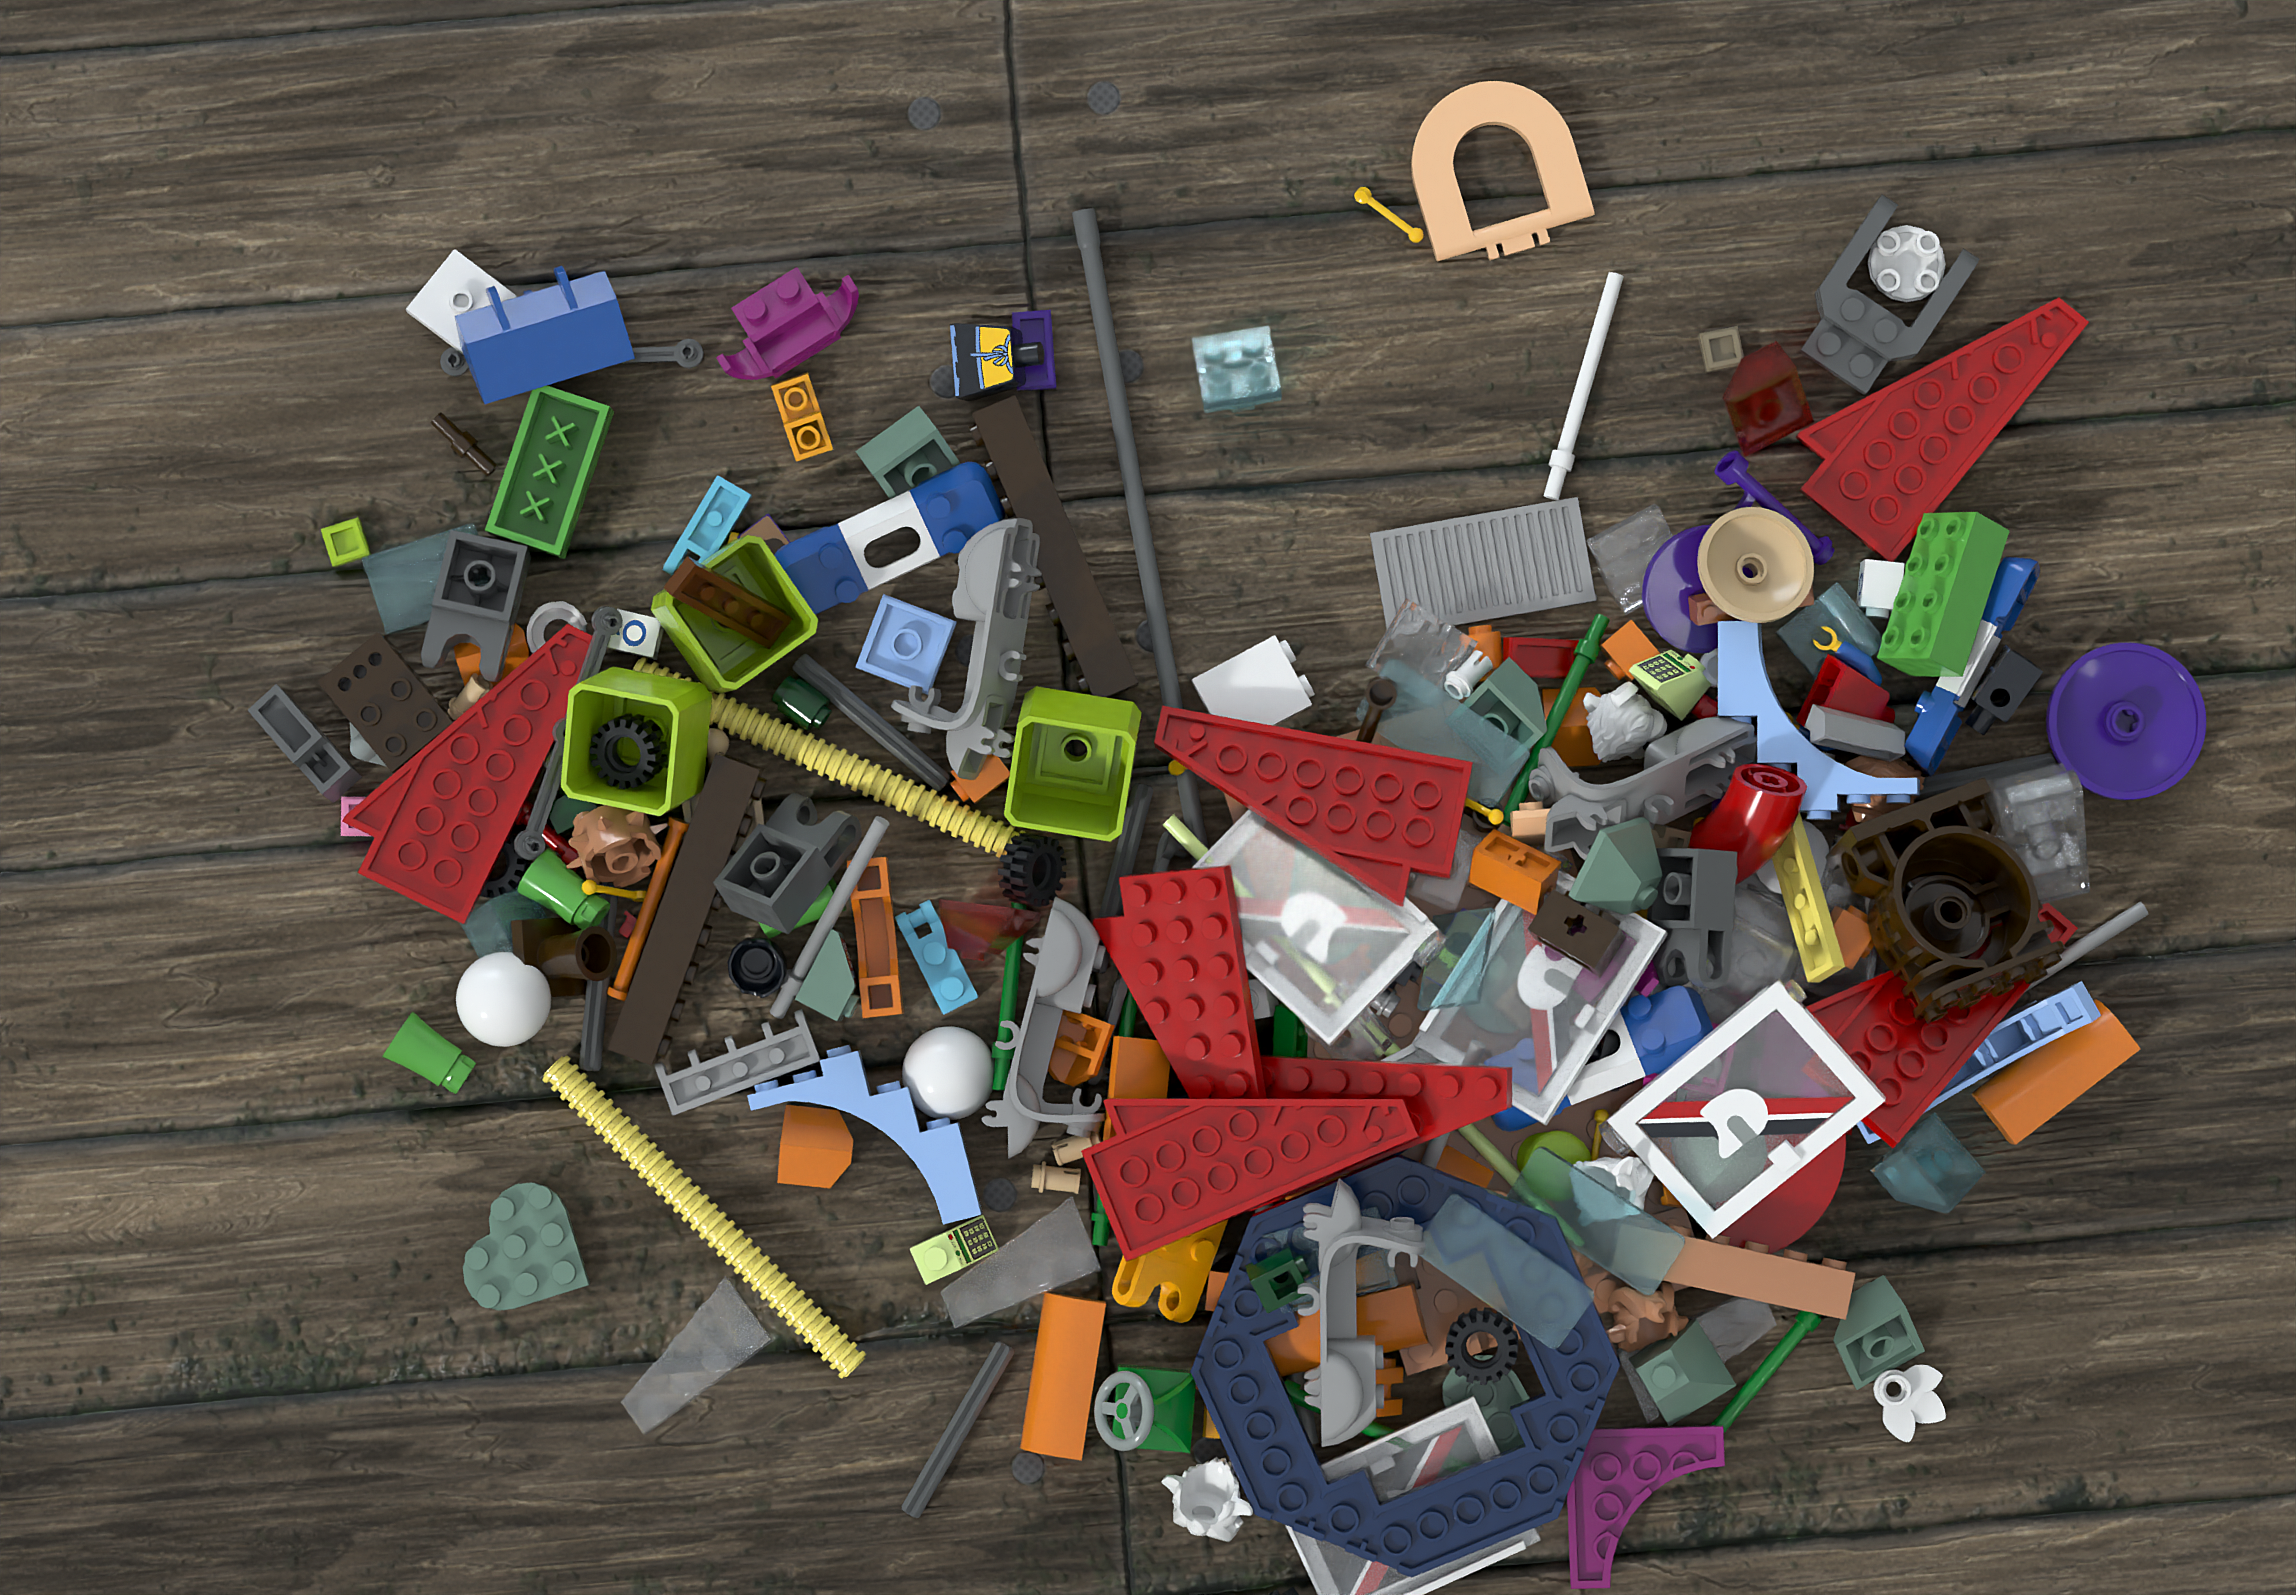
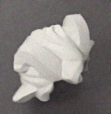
(1622, 723)
(1625, 1176)
(1208, 1500)

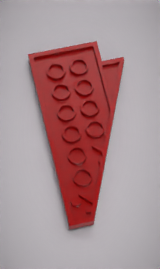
(1919, 436)
(460, 796)
(1346, 799)
(1190, 976)
(1906, 1055)
(1436, 1094)
(1208, 1160)

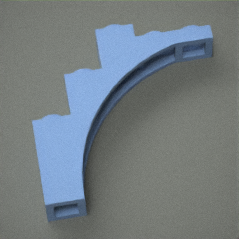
(1748, 694)
(2018, 1035)
(936, 1152)

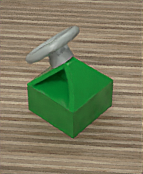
(1149, 1409)

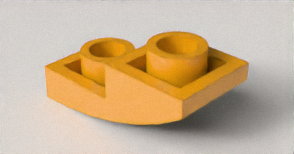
(801, 416)

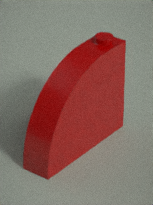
(1794, 1204)

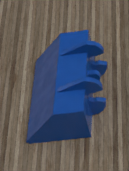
(543, 336)

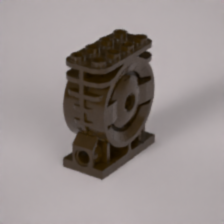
(1958, 842)

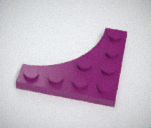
(1616, 1476)

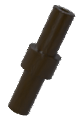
(464, 444)

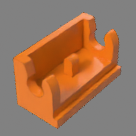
(1513, 871)

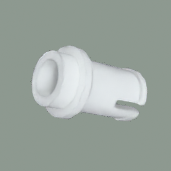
(1460, 682)

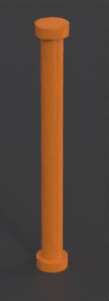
(648, 908)

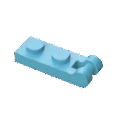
(710, 523)
(938, 963)

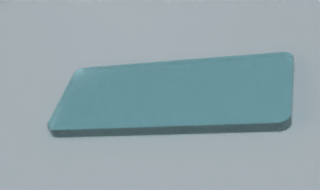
(1438, 724)
(1599, 1221)
(1505, 1271)

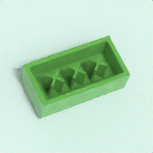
(549, 470)
(1943, 594)

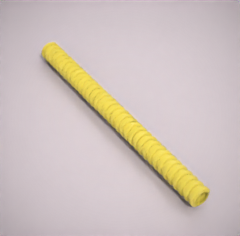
(851, 770)
(703, 1216)

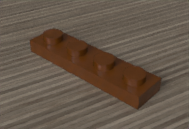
(728, 602)

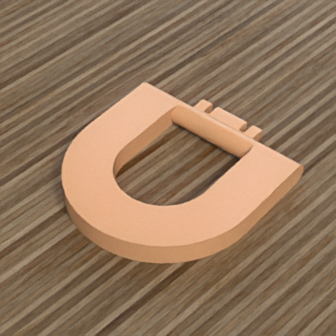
(1552, 152)

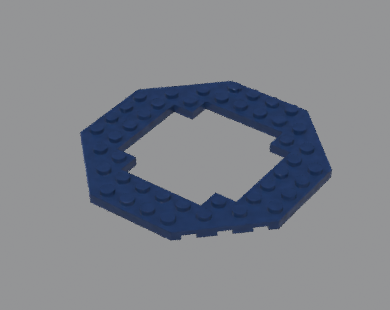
(1445, 1515)

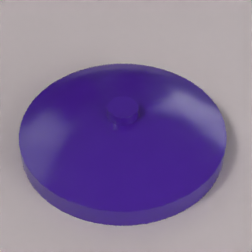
(2126, 721)

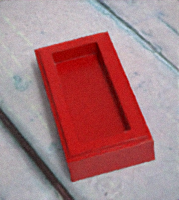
(1541, 656)

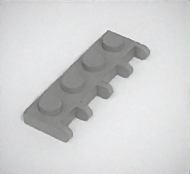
(739, 1067)

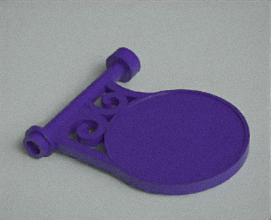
(1674, 568)

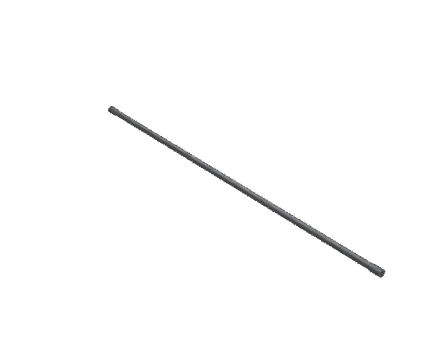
(1089, 245)

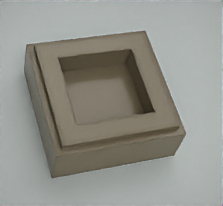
(1721, 349)

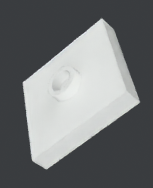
(451, 291)

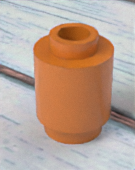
(1489, 644)

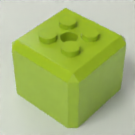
(719, 654)
(674, 704)
(1066, 791)

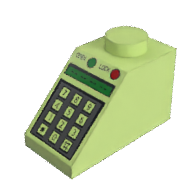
(1672, 681)
(954, 1249)

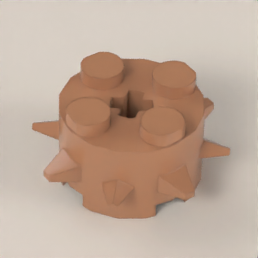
(615, 845)

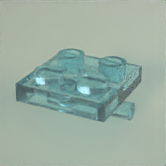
(1236, 369)
(1842, 615)

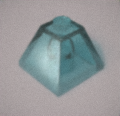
(1929, 1168)

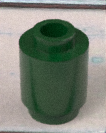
(802, 703)

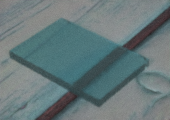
(1460, 969)

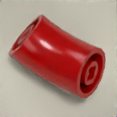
(1752, 816)

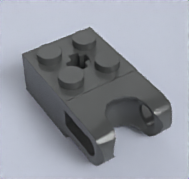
(476, 613)
(787, 863)
(1696, 913)

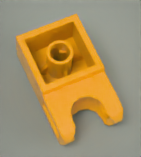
(1178, 1268)

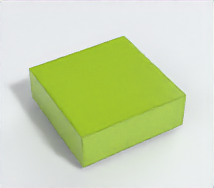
(346, 542)

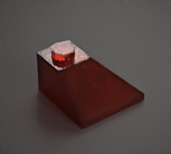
(1765, 399)
(983, 927)

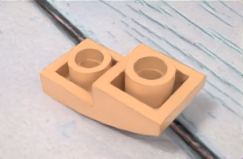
(1529, 823)

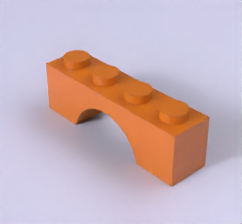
(877, 941)

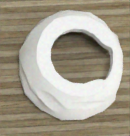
(550, 612)

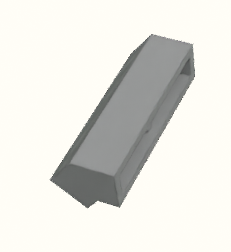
(1855, 733)

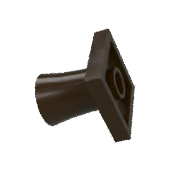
(564, 953)

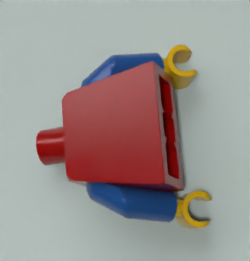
(1846, 684)

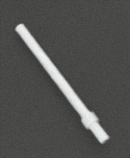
(1562, 458)

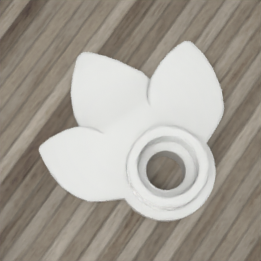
(1914, 1401)

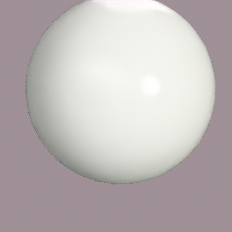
(503, 999)
(948, 1072)

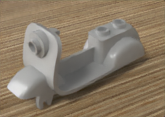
(996, 593)
(1678, 777)
(1059, 984)
(1346, 1377)

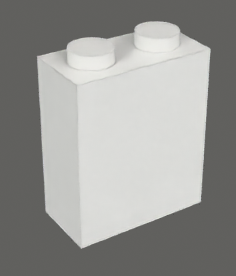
(1256, 685)

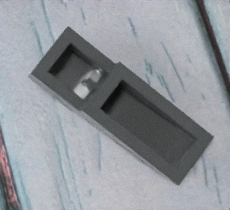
(304, 743)

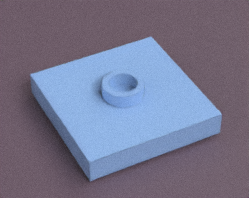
(906, 644)

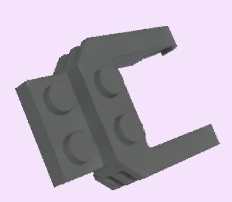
(1857, 333)

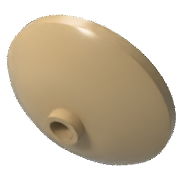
(1770, 549)

